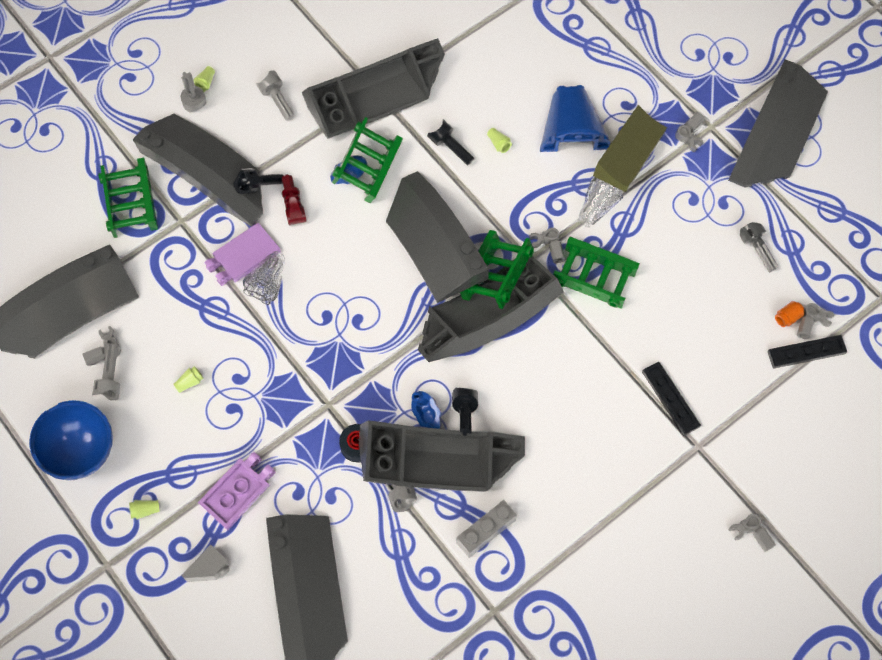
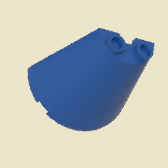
(573, 120)

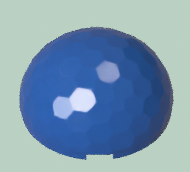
(71, 440)

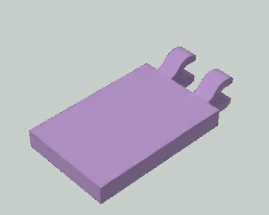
(241, 254)
(236, 491)

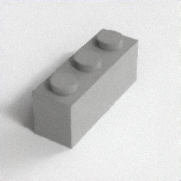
(486, 528)

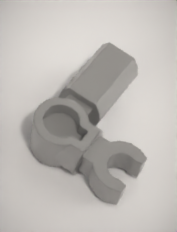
(685, 131)
(550, 237)
(811, 314)
(98, 354)
(750, 524)

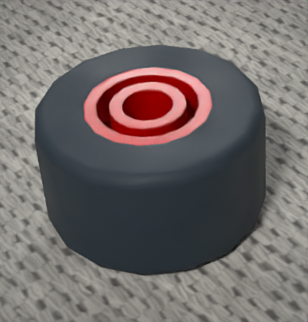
(350, 443)

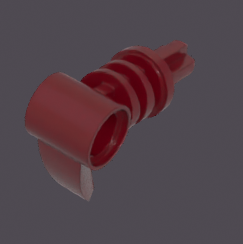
(294, 209)

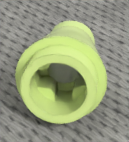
(205, 78)
(500, 141)
(189, 379)
(143, 508)

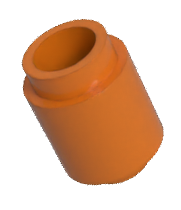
(789, 314)

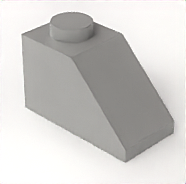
(207, 567)

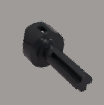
(443, 135)
(250, 181)
(465, 402)

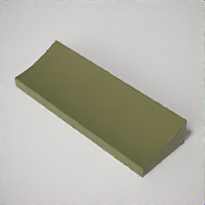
(629, 150)

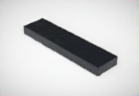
(807, 351)
(671, 398)

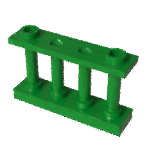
(377, 174)
(146, 201)
(487, 250)
(608, 260)

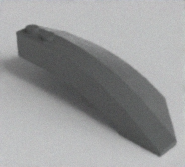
(375, 89)
(780, 127)
(201, 162)
(435, 239)
(64, 302)
(466, 325)
(436, 456)
(306, 587)

